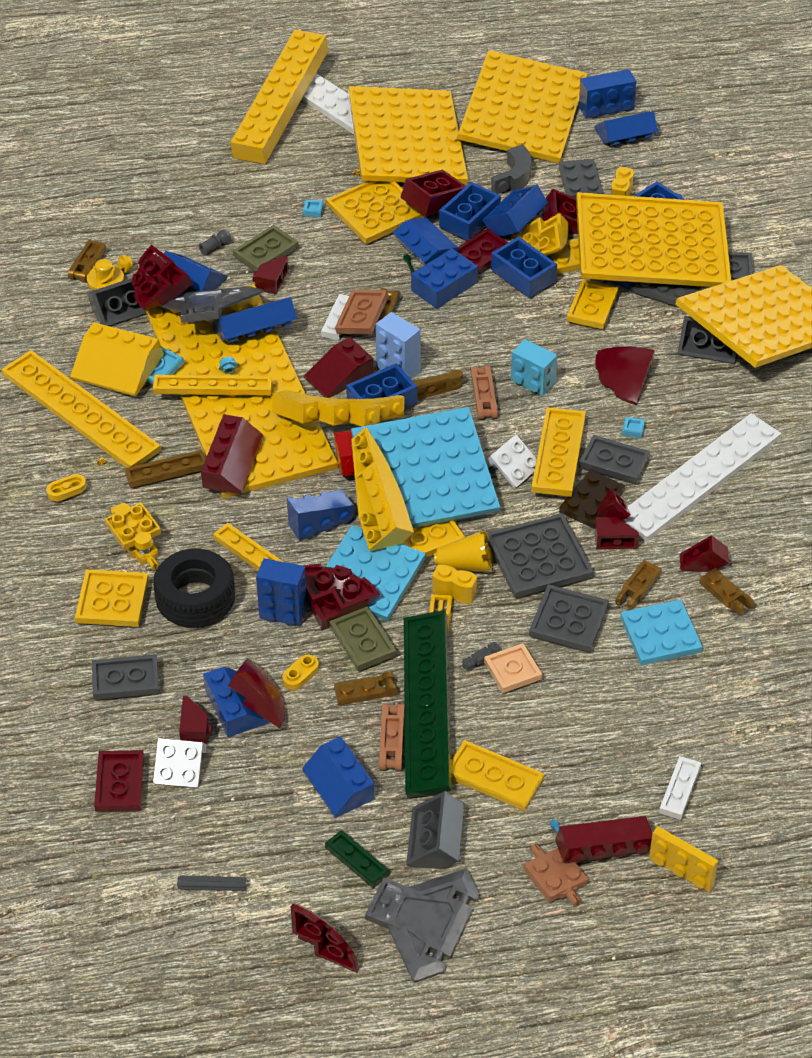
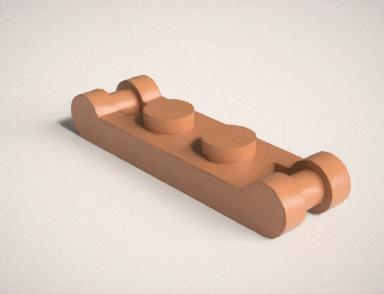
(484, 392)
(391, 736)

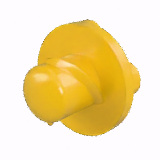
(104, 274)

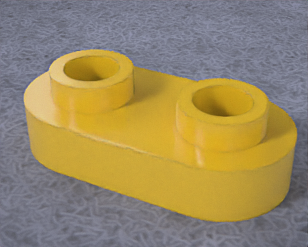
(66, 487)
(302, 671)

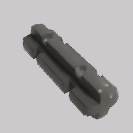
(478, 657)

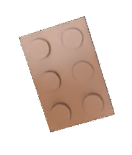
(361, 312)

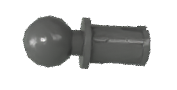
(222, 237)

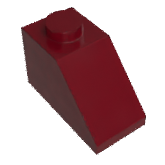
(271, 275)
(614, 534)
(704, 556)
(194, 722)

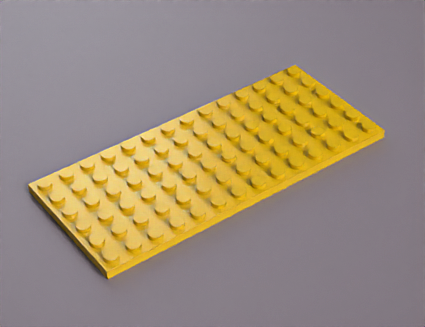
(288, 447)

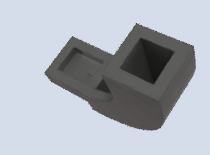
(520, 173)

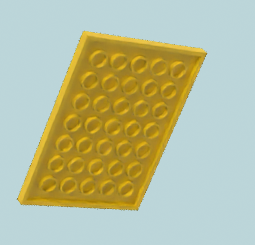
(522, 104)
(405, 133)
(652, 240)
(757, 314)

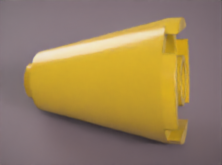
(466, 553)

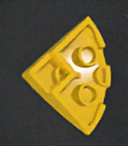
(546, 235)

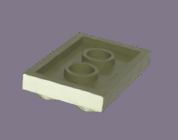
(265, 247)
(362, 638)

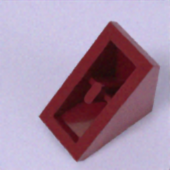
(613, 506)

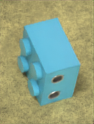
(533, 367)

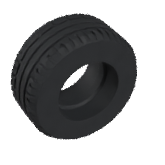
(199, 608)

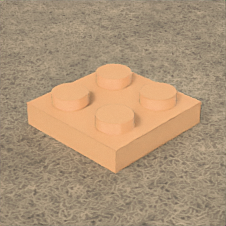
(512, 668)

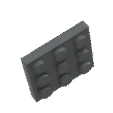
(568, 618)

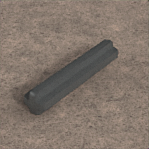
(211, 883)

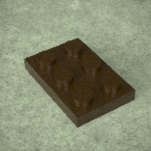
(588, 497)

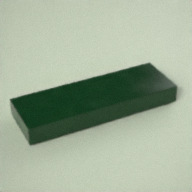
(357, 859)

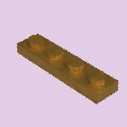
(165, 468)

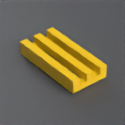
(441, 598)

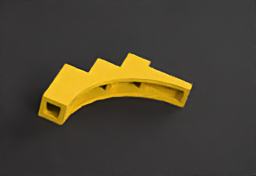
(336, 411)

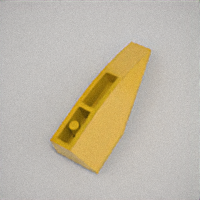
(378, 496)

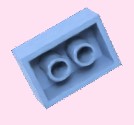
(398, 343)

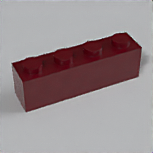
(604, 839)

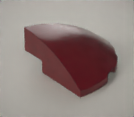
(158, 279)
(624, 370)
(336, 592)
(260, 692)
(326, 940)

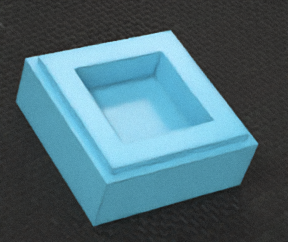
(313, 208)
(633, 427)

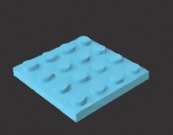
(387, 569)

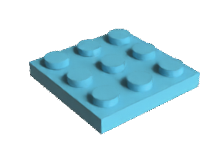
(661, 632)

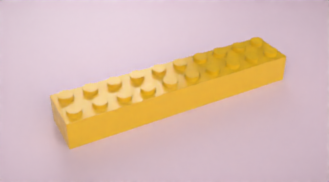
(279, 97)

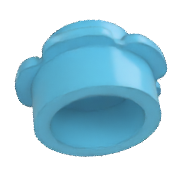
(227, 365)

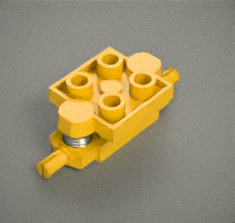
(134, 531)

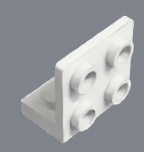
(513, 461)
(178, 762)

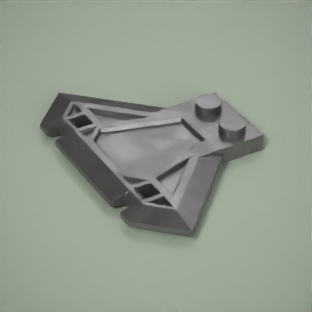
(208, 304)
(424, 919)

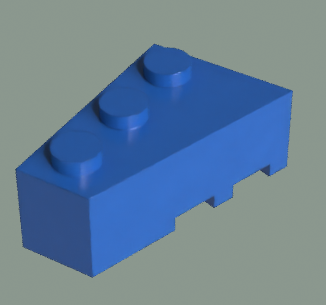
(318, 513)

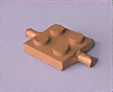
(554, 877)

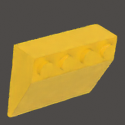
(116, 359)

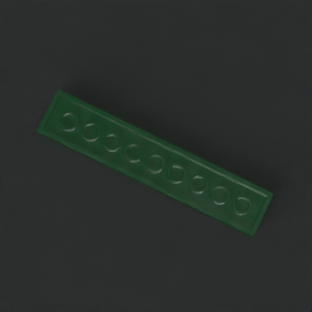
(426, 705)

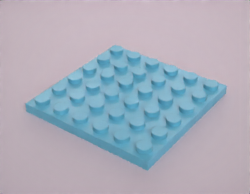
(437, 466)

